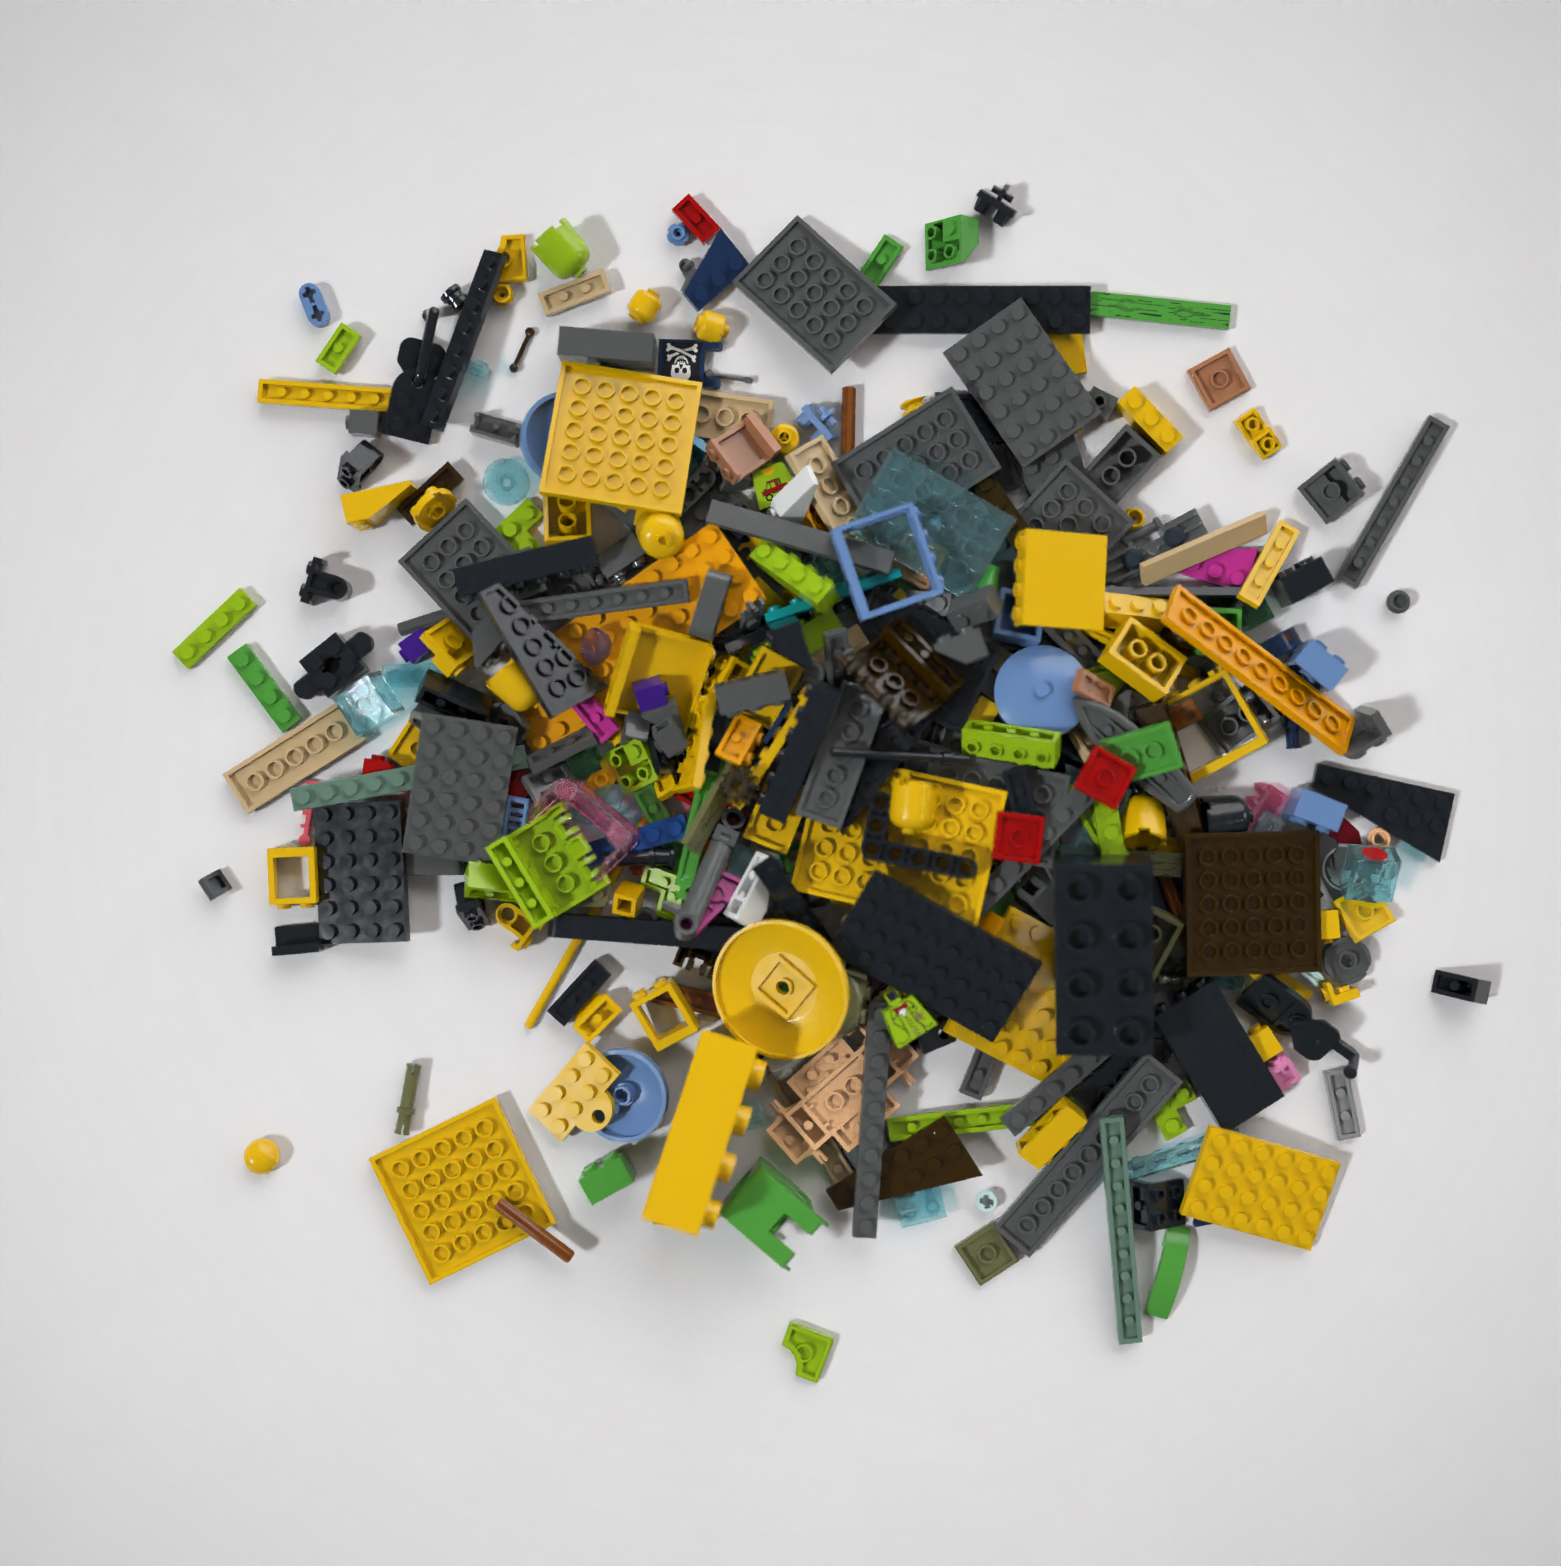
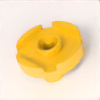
(423, 511)

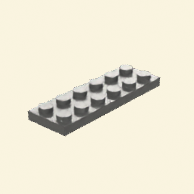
(835, 778)

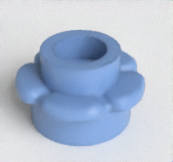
(678, 240)

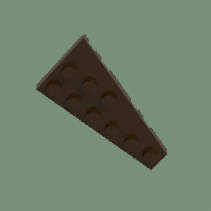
(917, 1163)

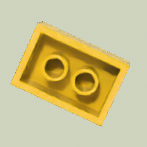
(1142, 659)

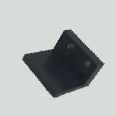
(1156, 1204)

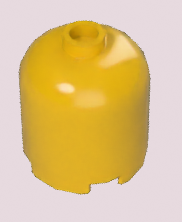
(660, 534)
(513, 688)
(913, 804)
(1144, 823)

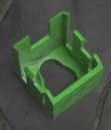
(763, 1204)

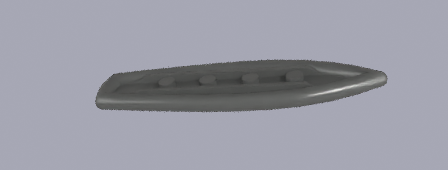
(1104, 722)

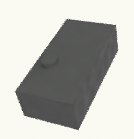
(608, 348)

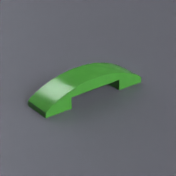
(1169, 1272)

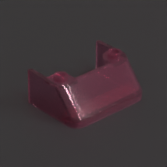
(620, 831)

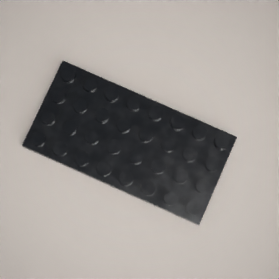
(934, 955)

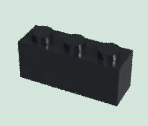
(452, 697)

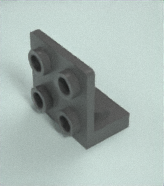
(1374, 732)

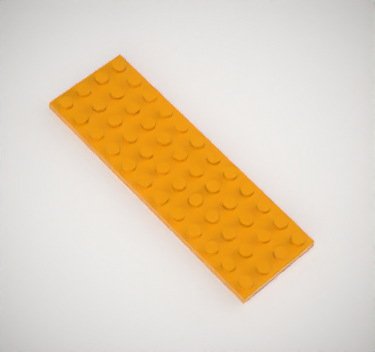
(698, 553)

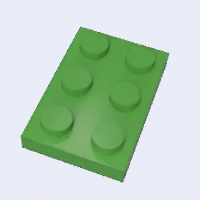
(1148, 749)

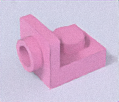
(1283, 1071)

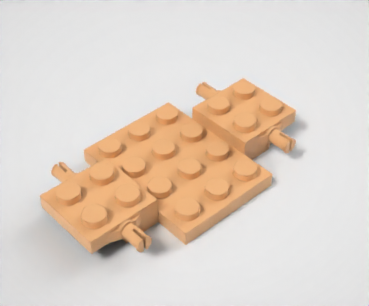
(831, 1098)

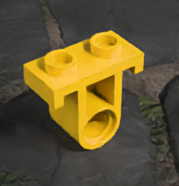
(518, 925)

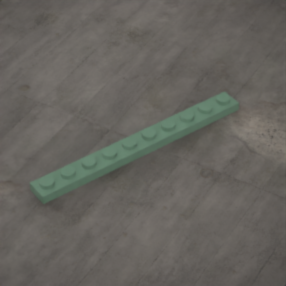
(369, 785)
(1120, 1229)

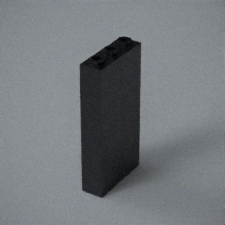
(1216, 1053)

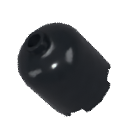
(1225, 813)

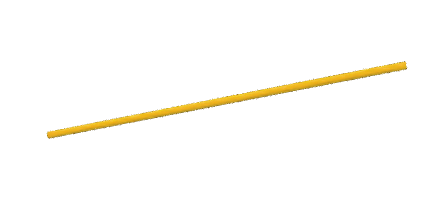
(575, 943)

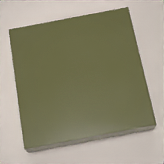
(986, 1253)

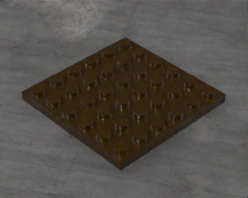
(1251, 902)

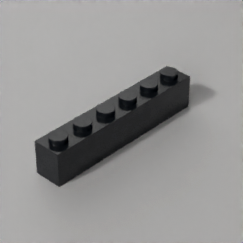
(528, 567)
(800, 750)

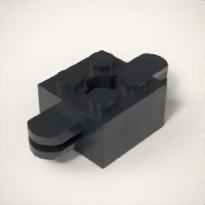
(334, 665)

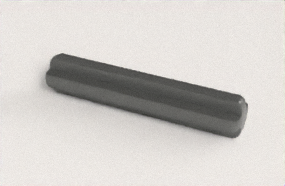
(425, 621)

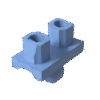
(811, 415)

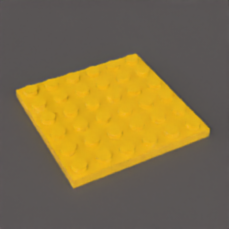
(621, 438)
(1030, 1031)
(448, 1186)

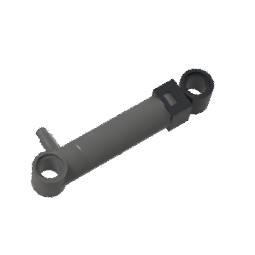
(708, 875)

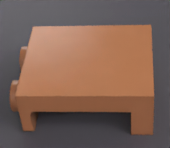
(743, 449)

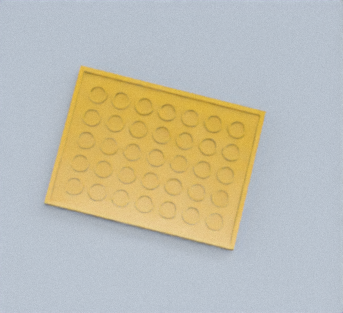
(962, 826)

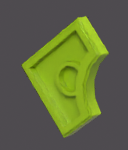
(808, 1348)

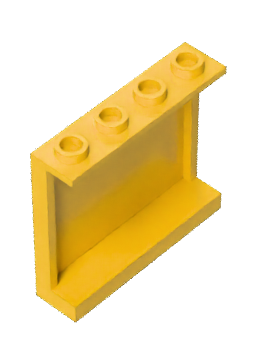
(1060, 580)
(656, 651)

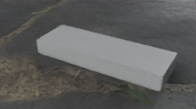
(1341, 1104)

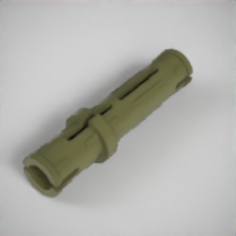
(406, 1106)

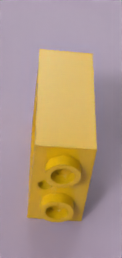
(285, 903)
(675, 1033)

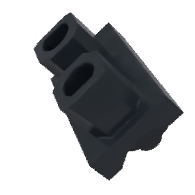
(1004, 211)

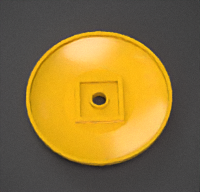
(757, 1009)

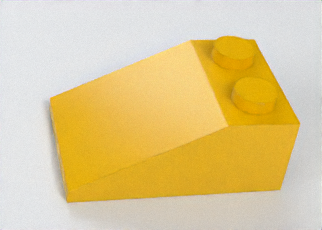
(375, 504)
(565, 519)

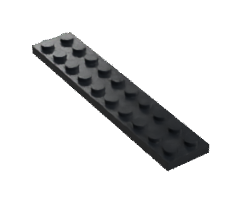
(965, 308)

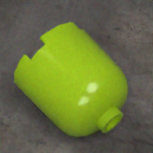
(562, 251)

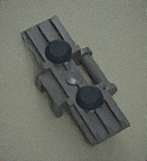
(1124, 562)

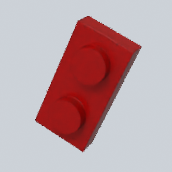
(696, 219)

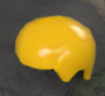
(261, 1156)

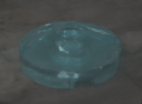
(502, 470)

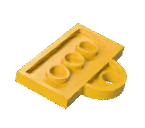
(577, 1094)

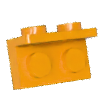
(741, 741)

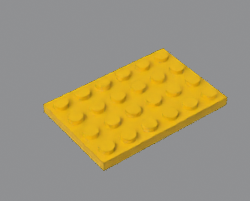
(1259, 1187)

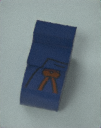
(1282, 642)

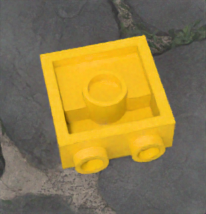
(451, 647)
(726, 669)

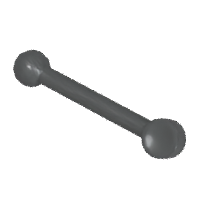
(709, 373)

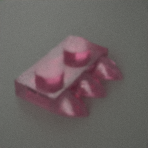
(1270, 799)

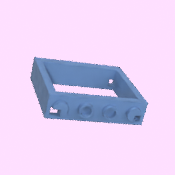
(921, 539)

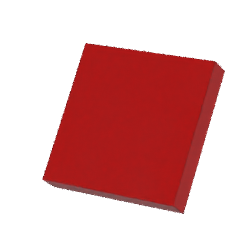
(1104, 777)
(1018, 837)

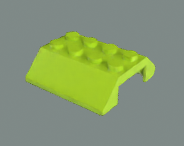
(547, 866)

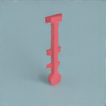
(305, 839)

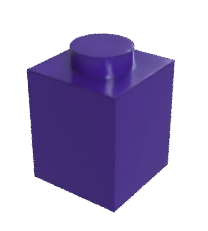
(413, 648)
(651, 693)

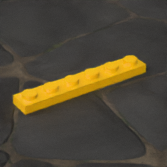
(322, 395)

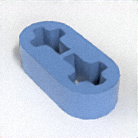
(319, 303)

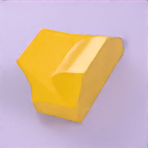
(595, 1015)

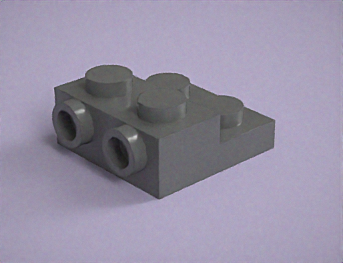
(1332, 489)

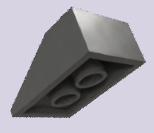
(1121, 463)
(1229, 726)

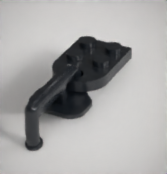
(420, 365)
(1277, 1004)

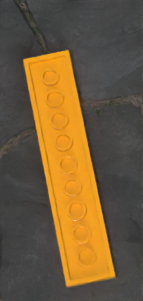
(1258, 670)

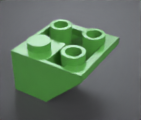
(950, 241)

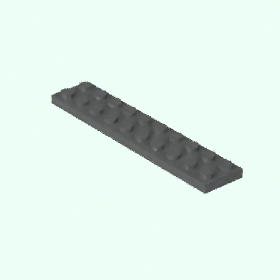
(1080, 1164)

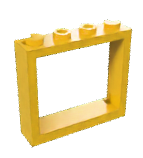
(1237, 752)

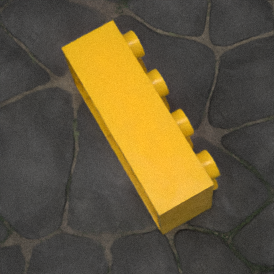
(700, 1133)

